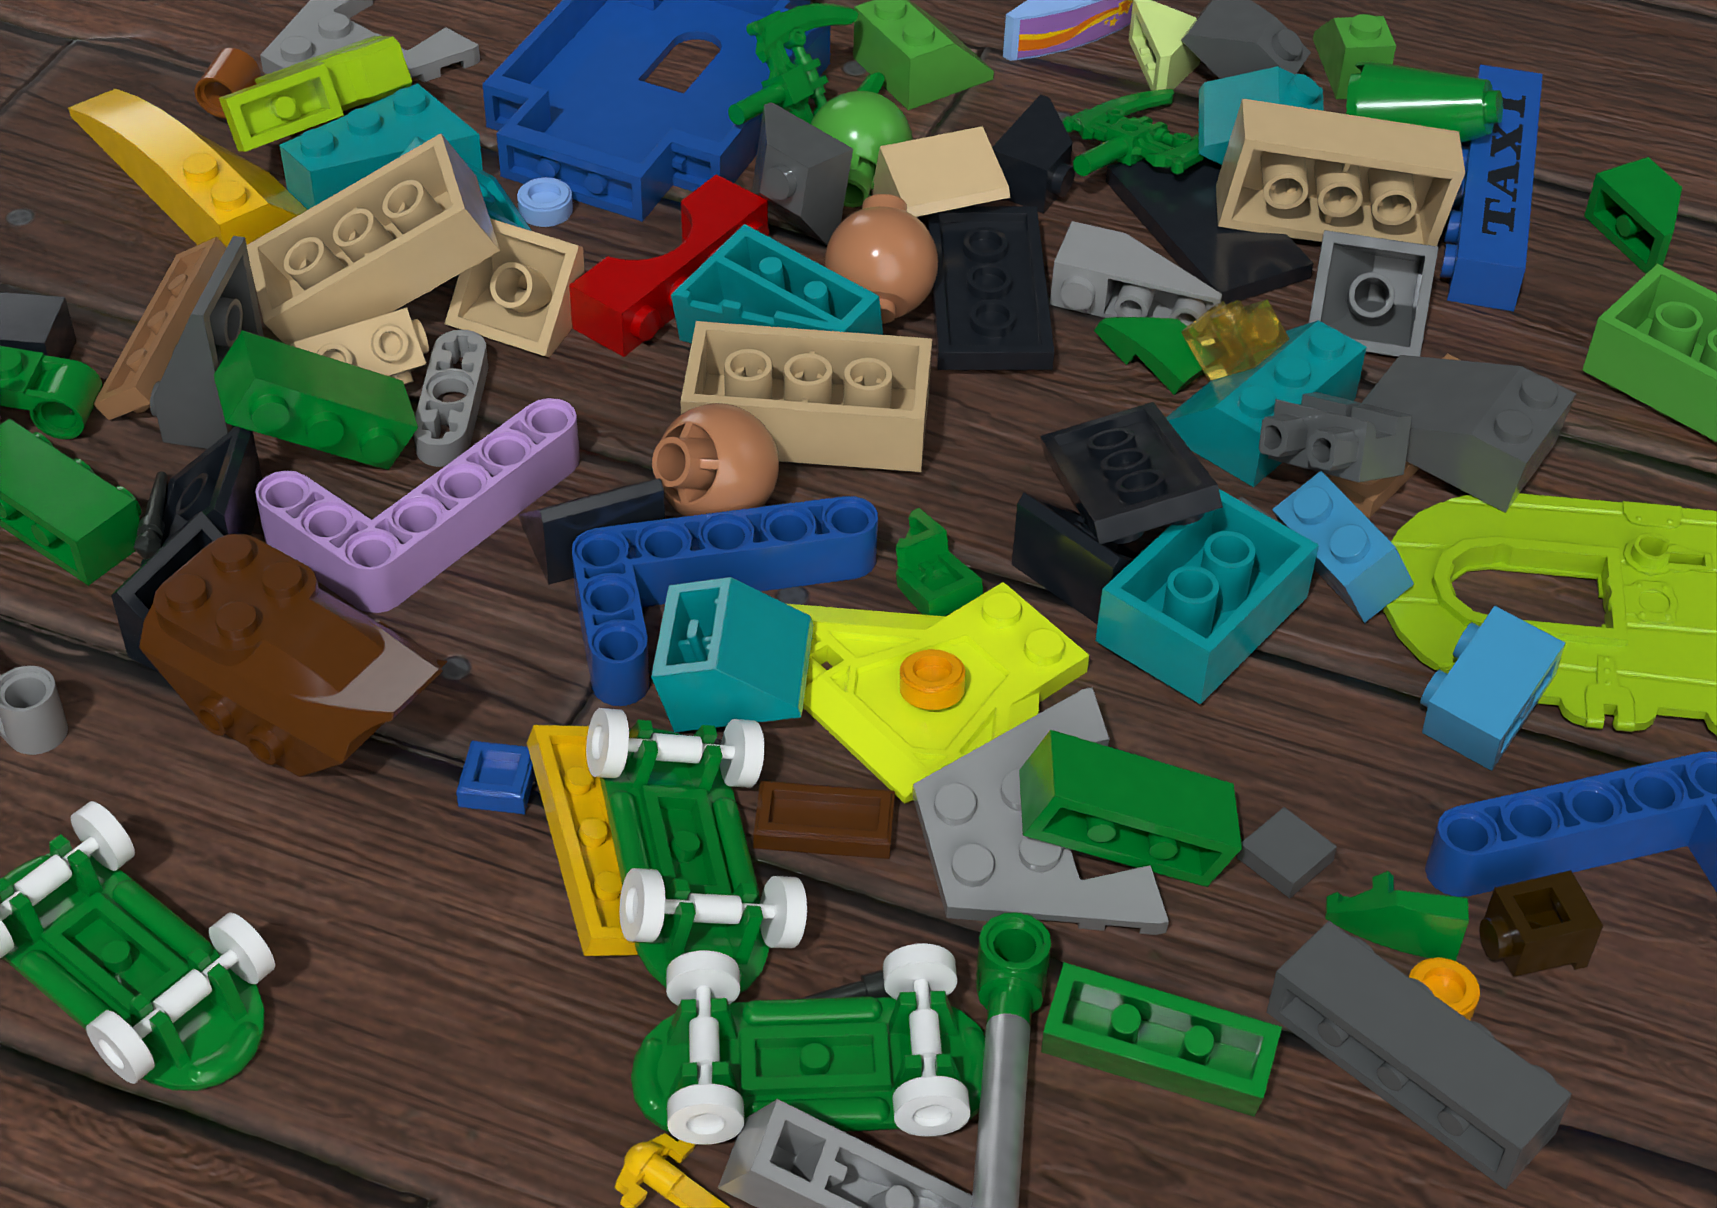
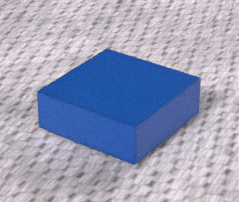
(496, 778)

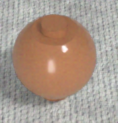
(886, 254)
(716, 460)

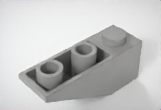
(1120, 277)

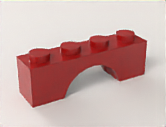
(630, 300)

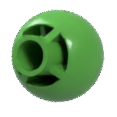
(863, 123)

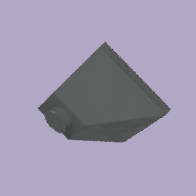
(1242, 39)
(801, 173)
(1374, 291)

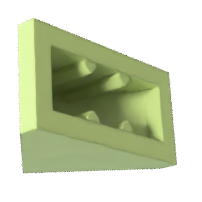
(1158, 46)

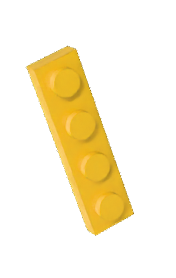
(580, 836)

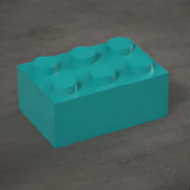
(1206, 596)

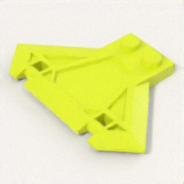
(1009, 662)

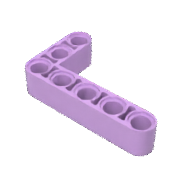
(431, 527)

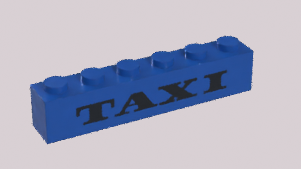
(1495, 199)

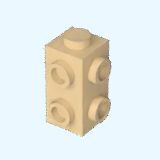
(380, 344)

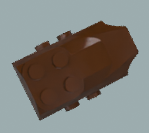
(278, 657)

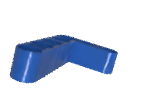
(763, 547)
(1579, 826)

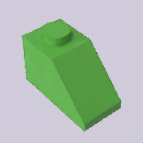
(1349, 41)

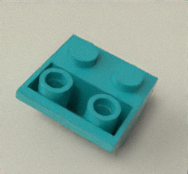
(730, 655)

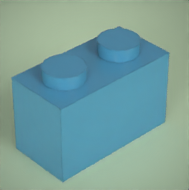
(1351, 549)
(1490, 687)

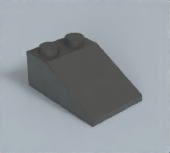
(187, 394)
(1475, 421)

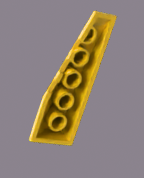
(184, 173)

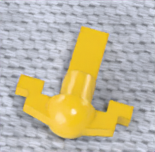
(647, 1164)

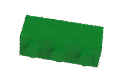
(314, 401)
(63, 506)
(1129, 809)
(1160, 1039)

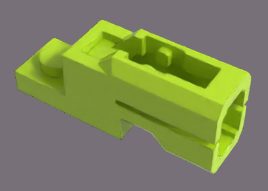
(315, 91)

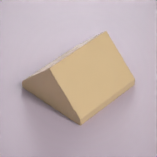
(941, 172)
(519, 291)

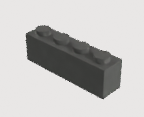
(1418, 1053)

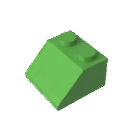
(914, 53)

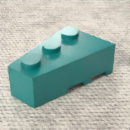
(368, 139)
(773, 286)

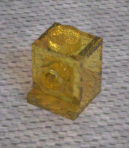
(1234, 337)

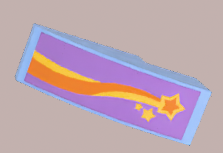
(1061, 25)

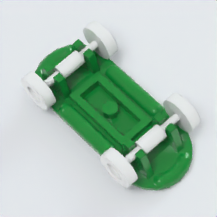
(685, 844)
(130, 968)
(840, 1059)

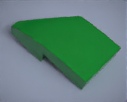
(1156, 343)
(930, 573)
(1402, 919)

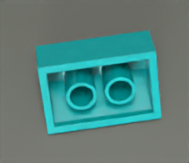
(1227, 413)

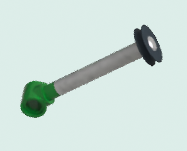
(1011, 986)

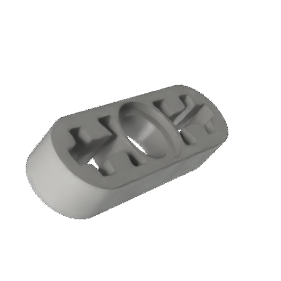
(458, 415)

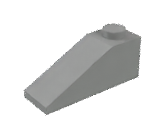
(804, 1163)

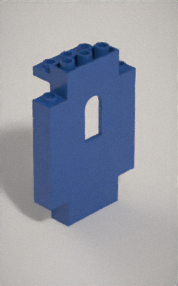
(580, 110)

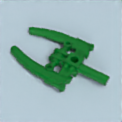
(791, 83)
(1131, 138)

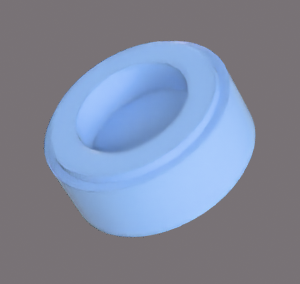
(545, 202)

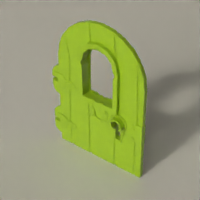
(1650, 570)

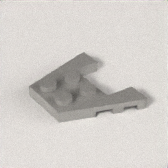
(327, 26)
(987, 864)

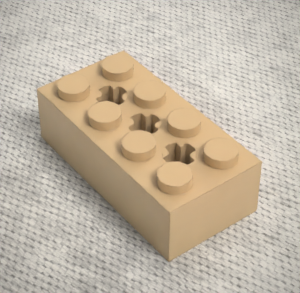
(1337, 173)
(373, 245)
(819, 391)

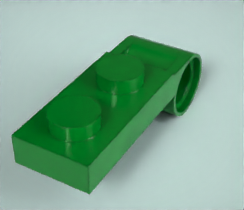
(52, 388)

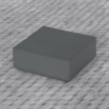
(1287, 852)

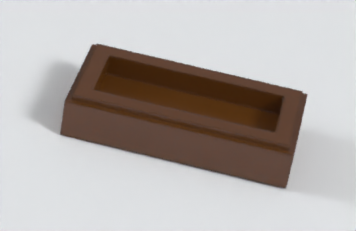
(824, 819)

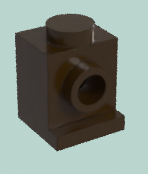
(1540, 924)

